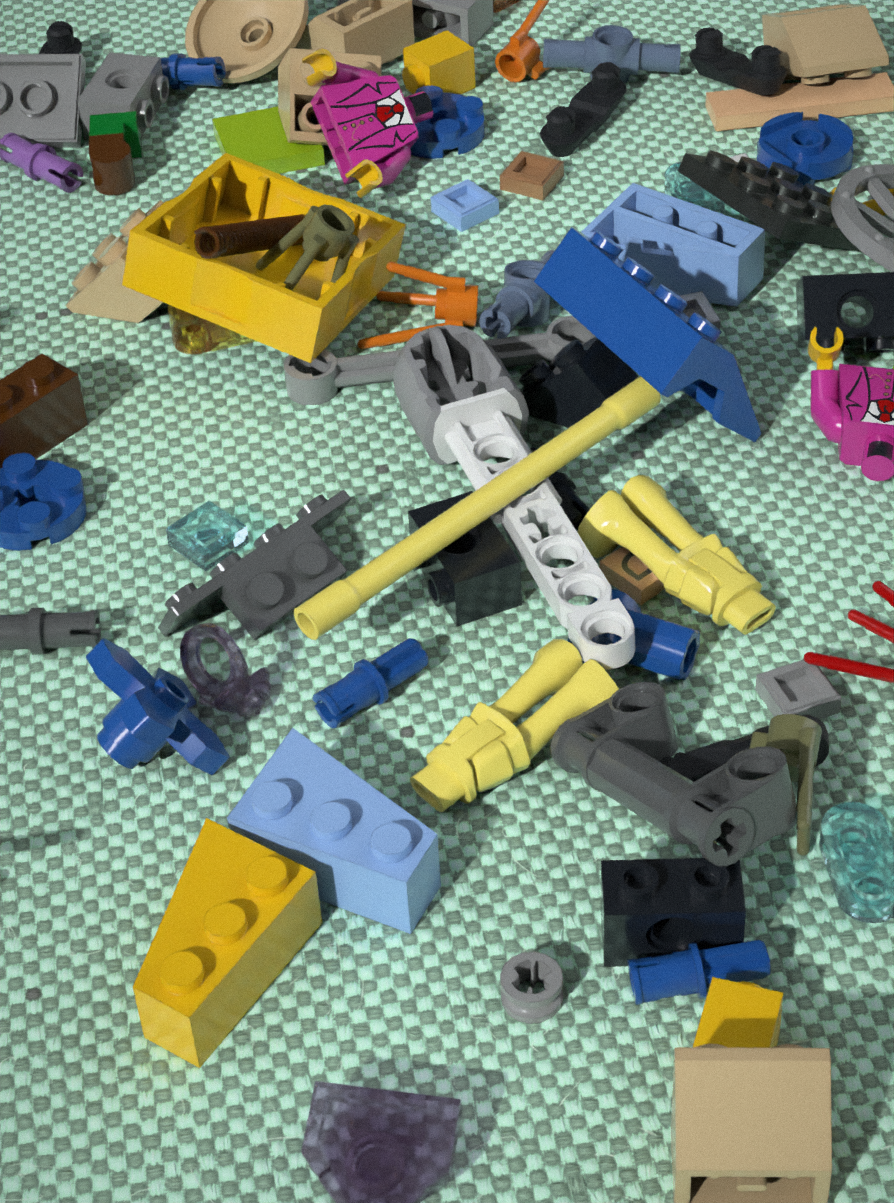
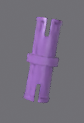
(40, 162)

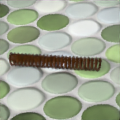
(244, 236)

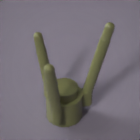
(325, 234)
(800, 742)

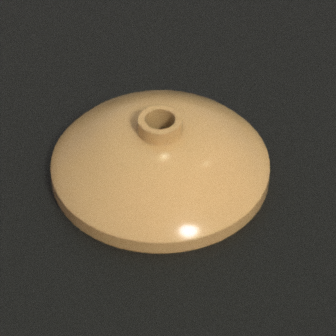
(245, 34)

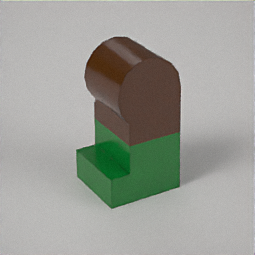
(112, 145)

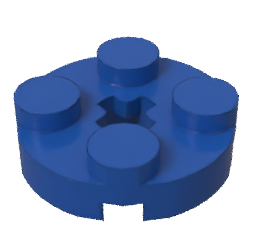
(454, 124)
(807, 146)
(48, 497)

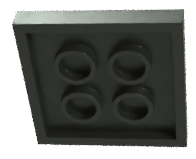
(768, 197)

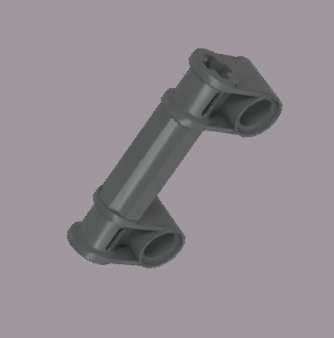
(631, 734)

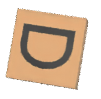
(630, 575)

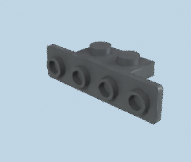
(271, 579)

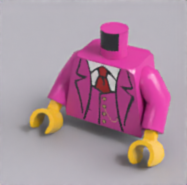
(365, 120)
(854, 409)

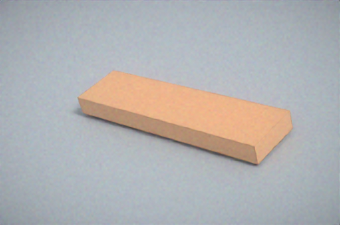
(836, 98)

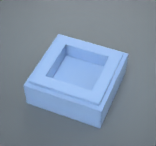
(464, 205)

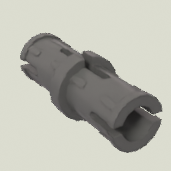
(49, 630)

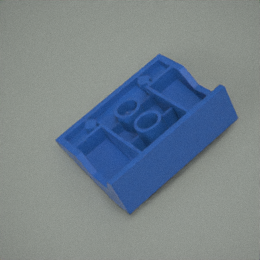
(648, 327)

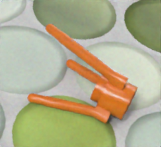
(522, 53)
(454, 305)

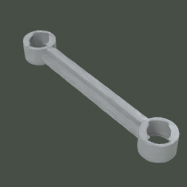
(335, 373)

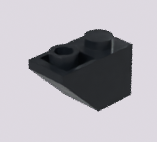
(574, 382)

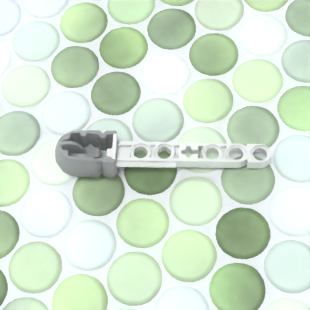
(483, 416)

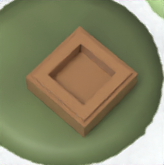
(532, 175)

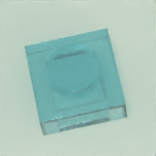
(207, 535)

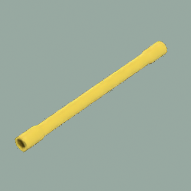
(347, 595)

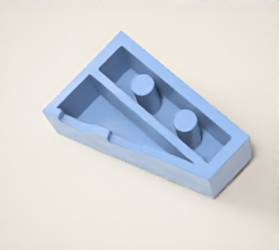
(685, 244)
(355, 838)

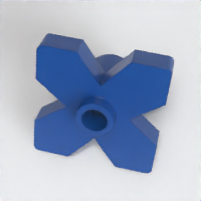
(150, 713)

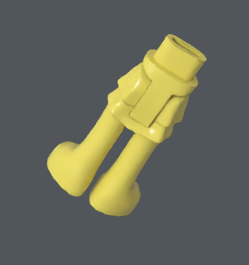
(702, 572)
(487, 744)

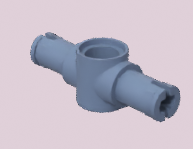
(612, 45)
(519, 301)

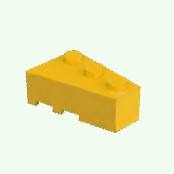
(222, 941)

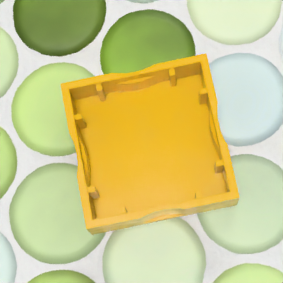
(231, 288)

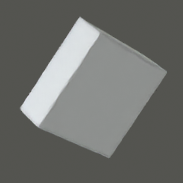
(798, 690)

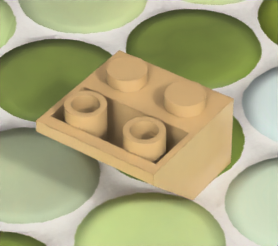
(363, 28)
(825, 42)
(296, 95)
(100, 284)
(751, 1124)

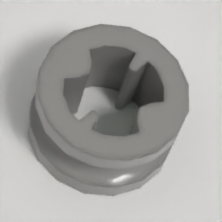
(528, 1006)

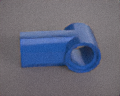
(658, 643)

